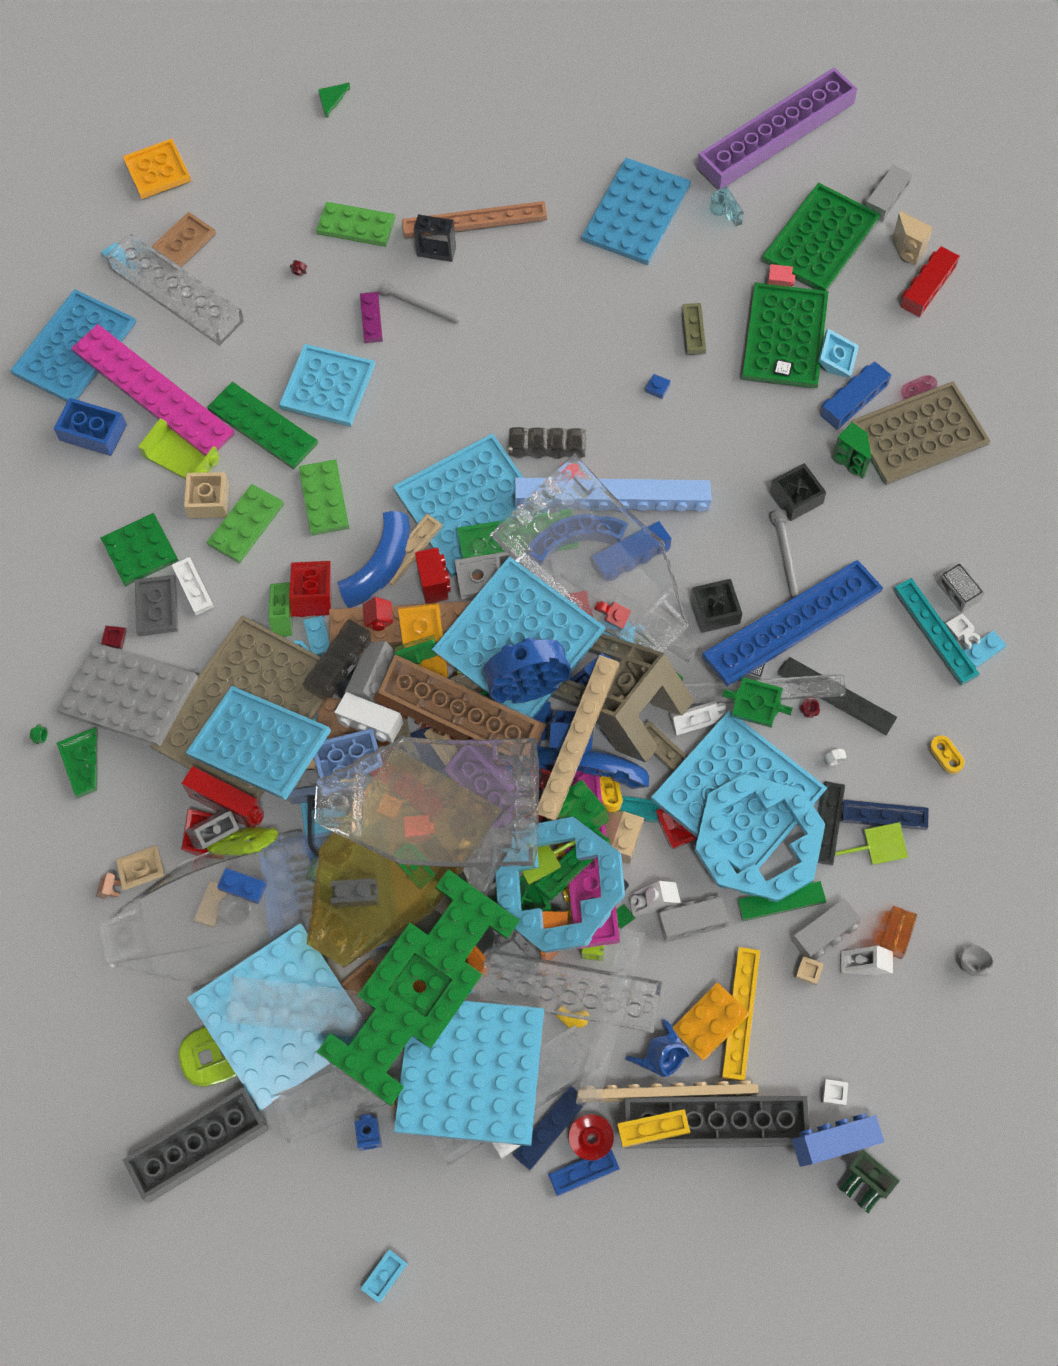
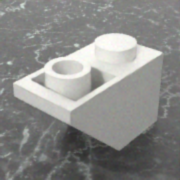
(654, 898)

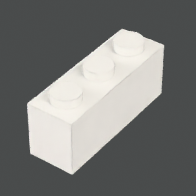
(367, 715)

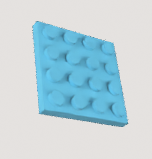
(327, 385)

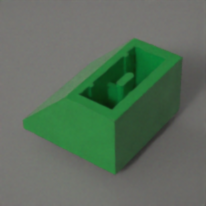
(853, 450)

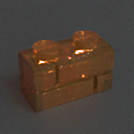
(897, 931)

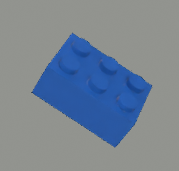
(90, 426)
(560, 726)

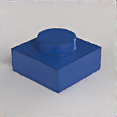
(658, 386)

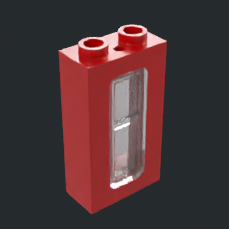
(222, 796)

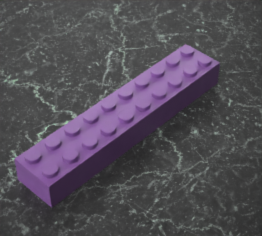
(776, 128)

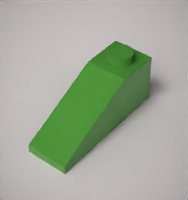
(279, 609)

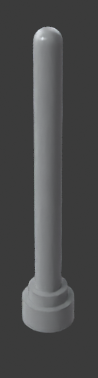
(386, 288)
(779, 519)

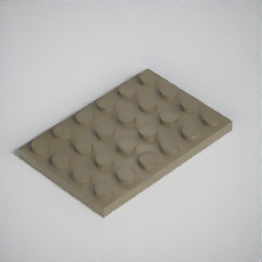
(921, 432)

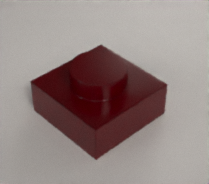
(114, 636)

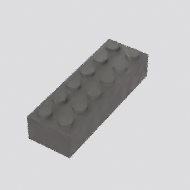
(195, 1145)

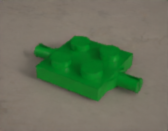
(757, 702)

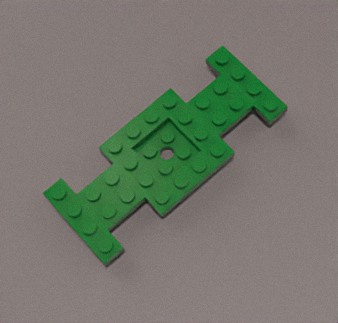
(402, 1010)

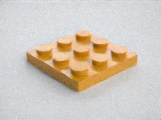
(156, 168)

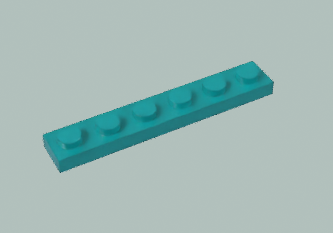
(936, 631)

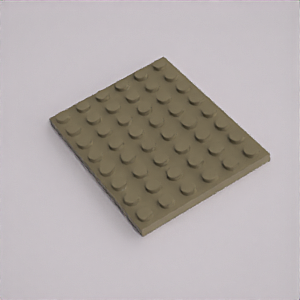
(256, 663)

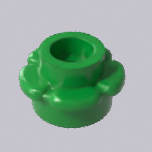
(38, 734)

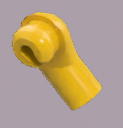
(570, 1022)

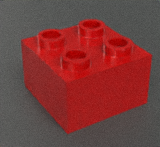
(433, 575)

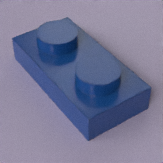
(241, 886)

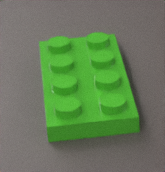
(356, 224)
(323, 497)
(245, 523)

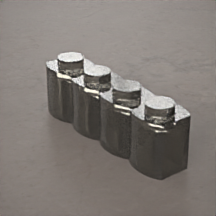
(547, 442)
(336, 660)

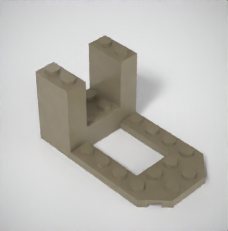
(641, 678)

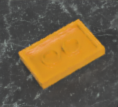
(710, 1021)

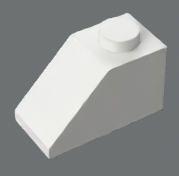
(867, 961)

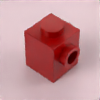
(377, 614)

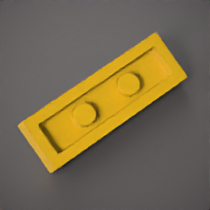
(653, 1128)

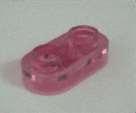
(919, 386)

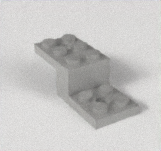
(467, 567)

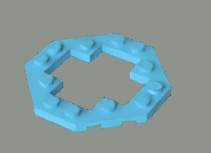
(751, 880)
(593, 911)

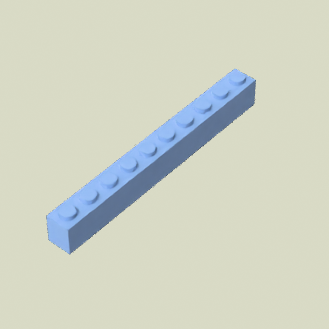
(642, 493)

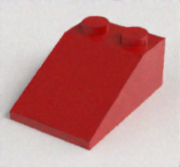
(310, 588)

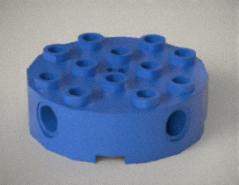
(527, 670)

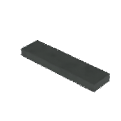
(830, 813)

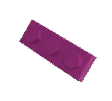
(371, 317)

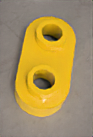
(947, 755)
(610, 794)

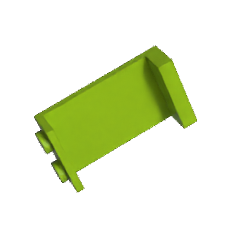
(174, 453)

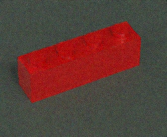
(930, 281)

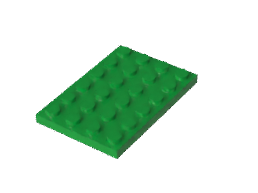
(822, 237)
(788, 327)

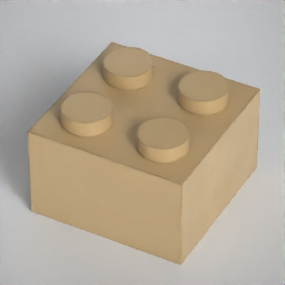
(206, 495)

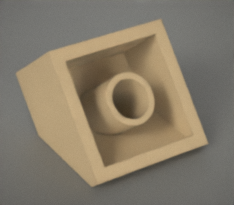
(911, 237)
(624, 832)

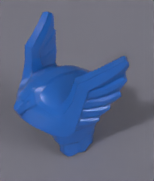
(663, 1054)

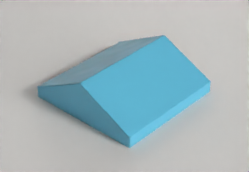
(838, 354)

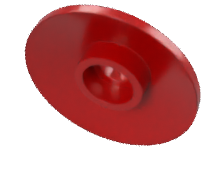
(585, 1127)

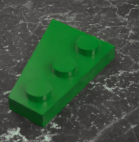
(80, 761)

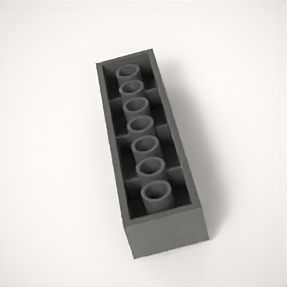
(727, 1120)

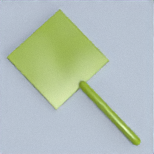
(884, 844)
(547, 862)

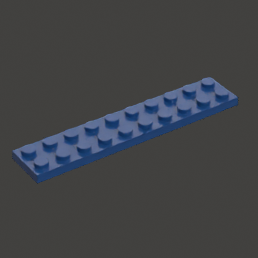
(791, 623)

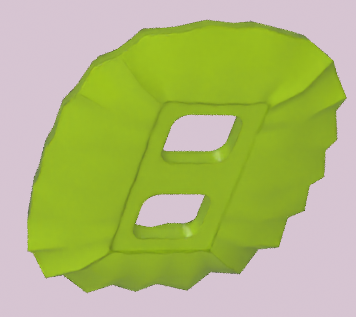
(237, 841)
(203, 1075)

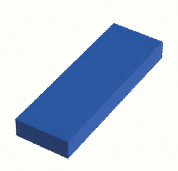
(582, 1173)

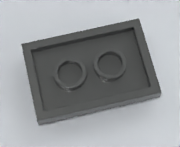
(156, 605)

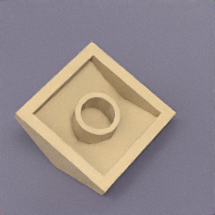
(140, 867)

